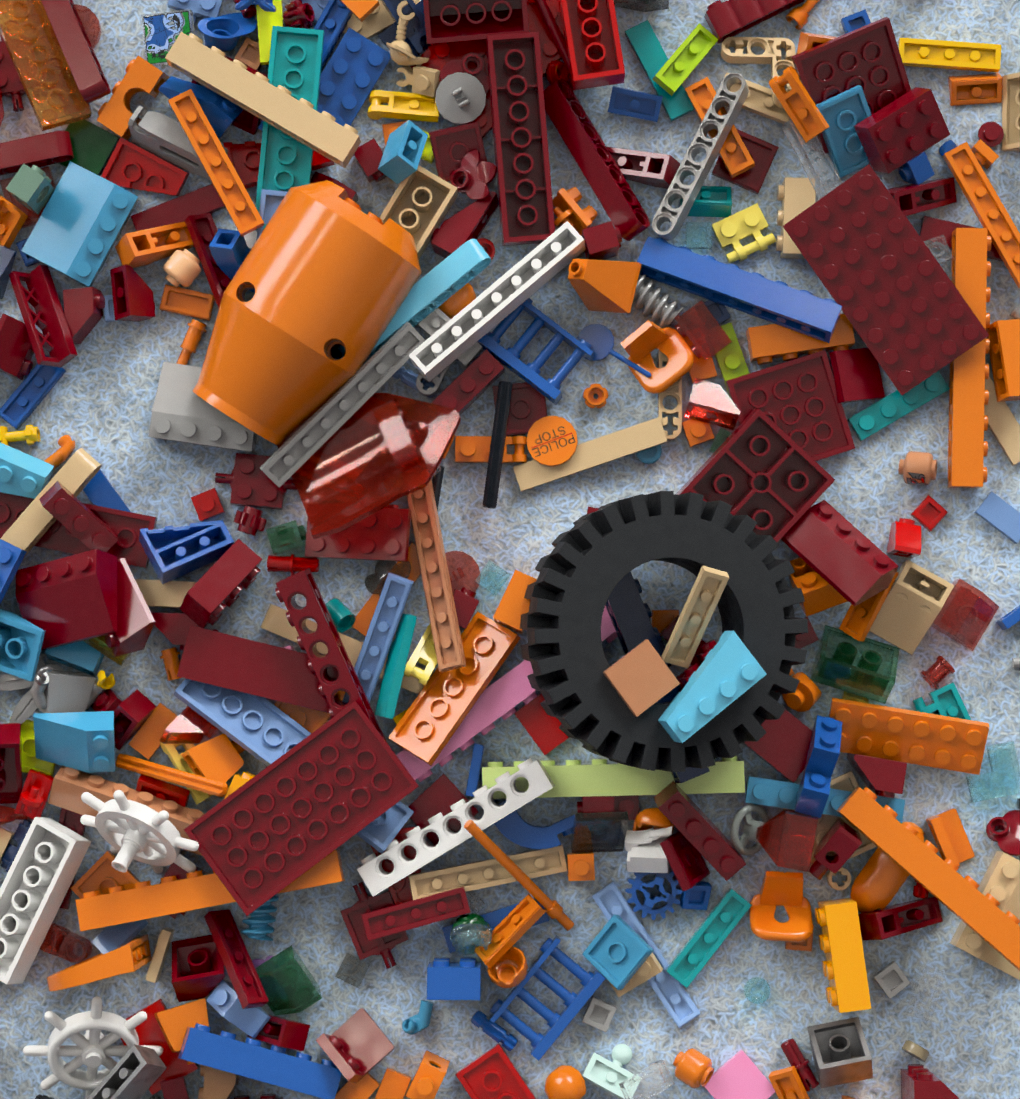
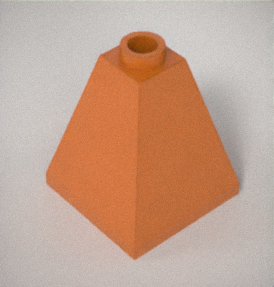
(605, 283)

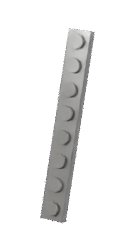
(342, 405)

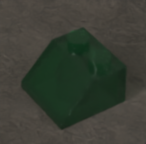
(288, 983)

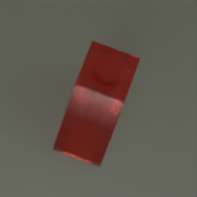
(711, 405)
(188, 729)

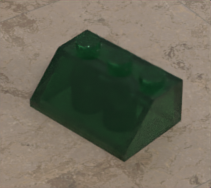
(855, 665)

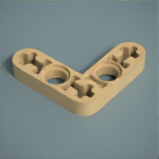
(771, 55)

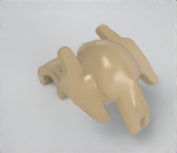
(399, 49)

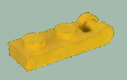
(402, 106)

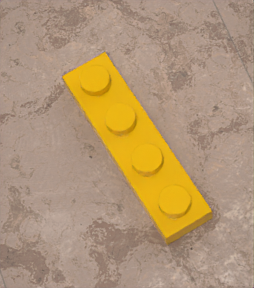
(950, 54)

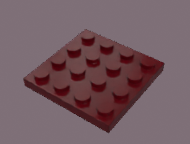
(857, 58)
(800, 401)

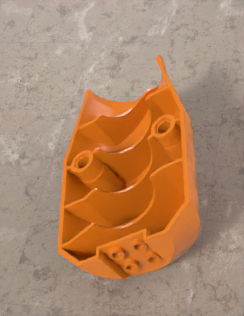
(319, 282)

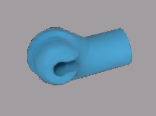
(419, 1021)

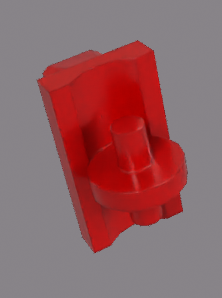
(34, 794)

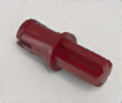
(797, 1059)

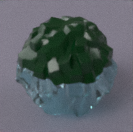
(470, 932)

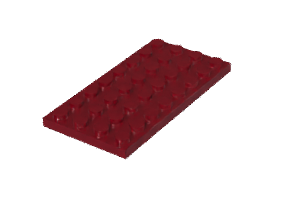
(885, 280)
(301, 808)

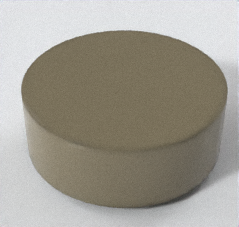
(915, 1050)

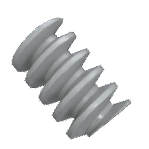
(655, 304)

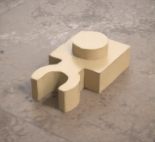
(423, 79)

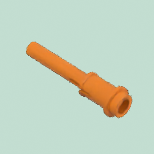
(191, 340)

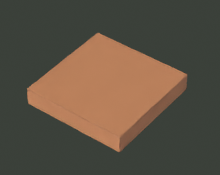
(641, 678)

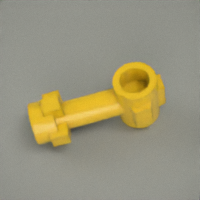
(30, 435)

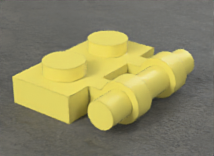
(740, 226)

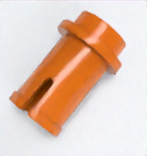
(171, 663)

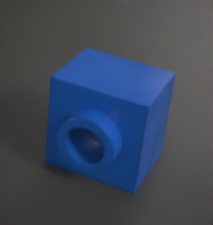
(916, 169)

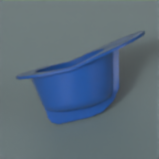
(226, 30)

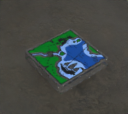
(161, 32)

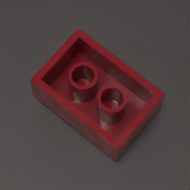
(902, 130)
(221, 585)

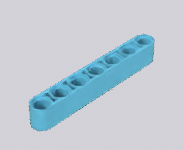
(436, 288)

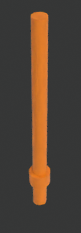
(552, 907)

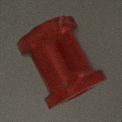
(937, 672)

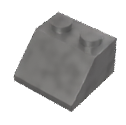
(840, 1052)

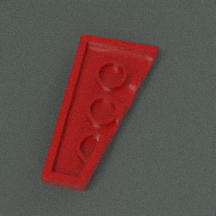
(247, 158)

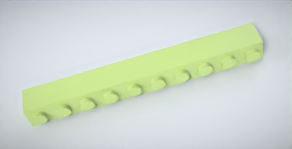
(619, 779)

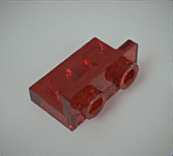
(703, 331)

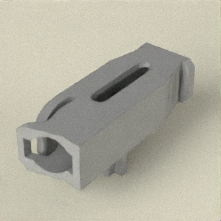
(165, 139)

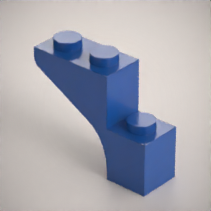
(819, 766)

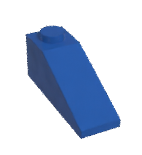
(218, 110)

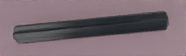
(497, 445)

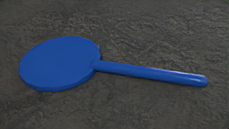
(603, 342)

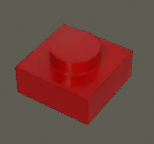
(207, 504)

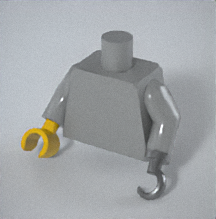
(68, 690)

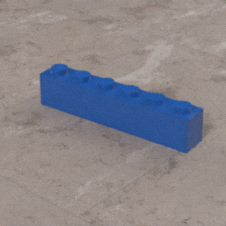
(259, 1063)

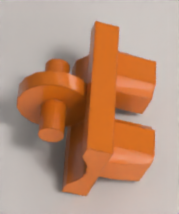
(568, 210)

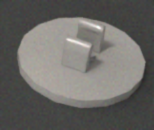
(460, 98)

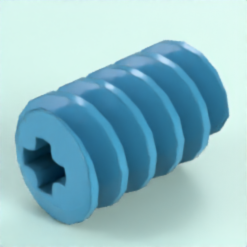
(259, 921)

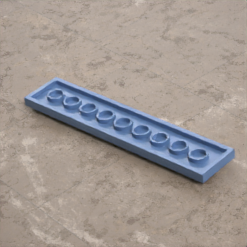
(270, 734)

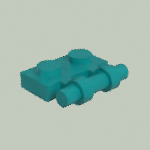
(945, 701)

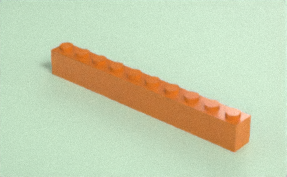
(969, 370)
(933, 872)
(182, 895)

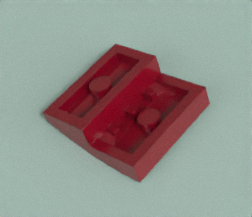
(435, 800)

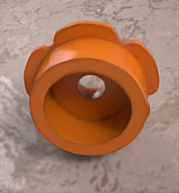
(600, 391)

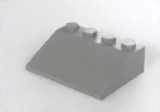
(187, 418)

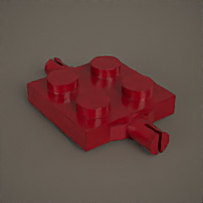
(9, 79)
(252, 486)
(355, 926)

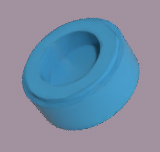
(649, 455)

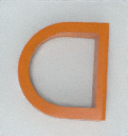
(101, 966)

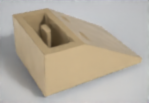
(911, 606)

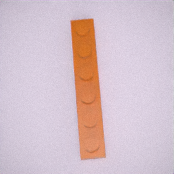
(216, 162)
(986, 206)

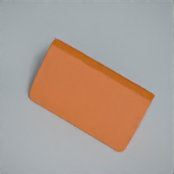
(975, 89)

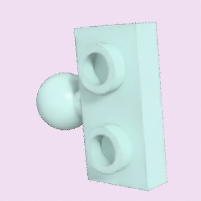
(609, 1074)

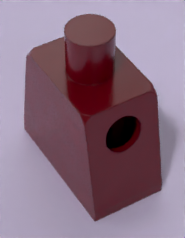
(840, 839)

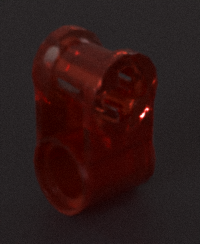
(60, 943)

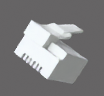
(645, 850)

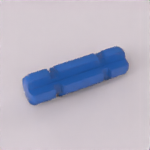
(494, 1030)

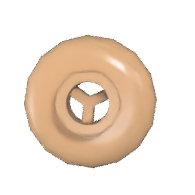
(182, 268)

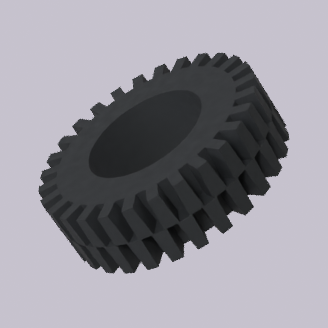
(569, 609)

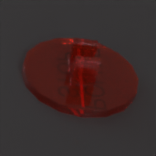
(462, 570)

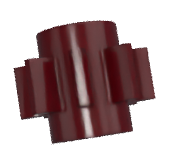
(298, 15)
(250, 520)

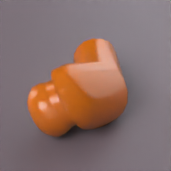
(63, 453)

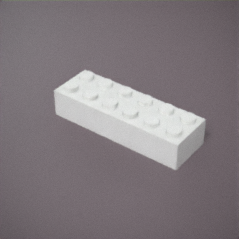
(35, 893)

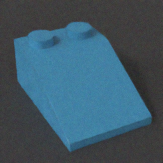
(19, 645)
(76, 740)

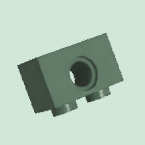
(31, 188)

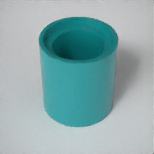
(340, 614)

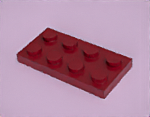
(376, 538)

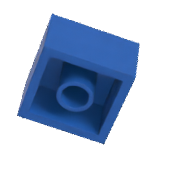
(454, 979)

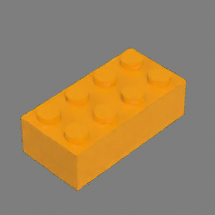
(844, 955)

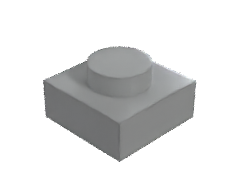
(891, 979)
(599, 1014)

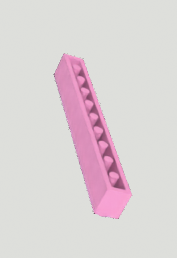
(495, 702)

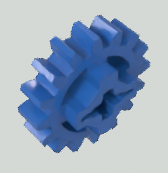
(648, 902)

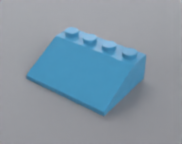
(80, 224)

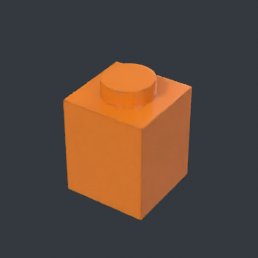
(580, 866)

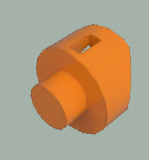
(805, 695)

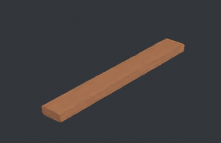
(436, 579)

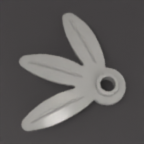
(26, 705)

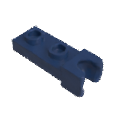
(416, 27)

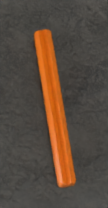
(172, 775)

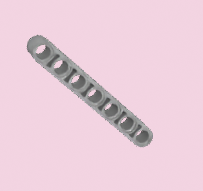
(700, 144)

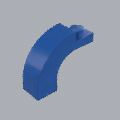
(229, 251)
(532, 836)

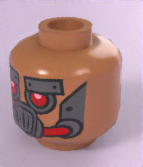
(918, 468)

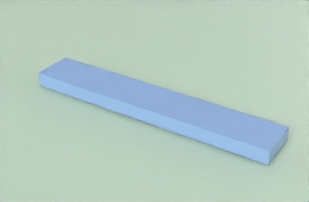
(665, 986)

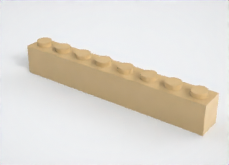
(262, 99)

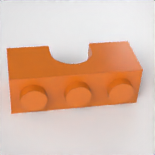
(140, 77)

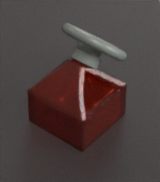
(785, 837)

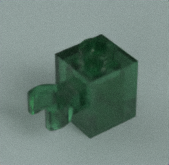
(286, 537)

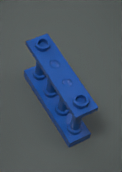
(530, 372)
(555, 1021)

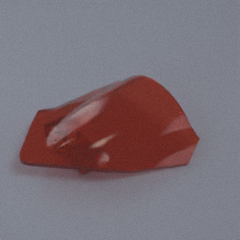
(373, 460)

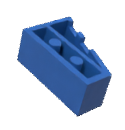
(184, 548)

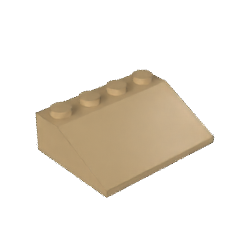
(1003, 883)

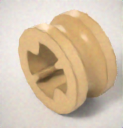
(834, 885)

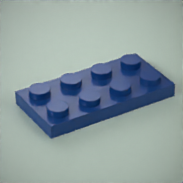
(350, 76)

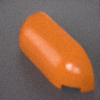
(879, 880)

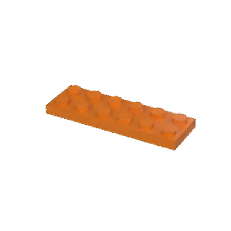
(453, 693)
(910, 736)

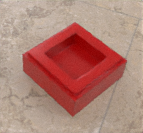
(929, 513)

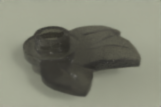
(376, 581)

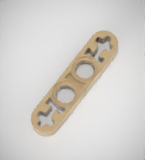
(676, 392)

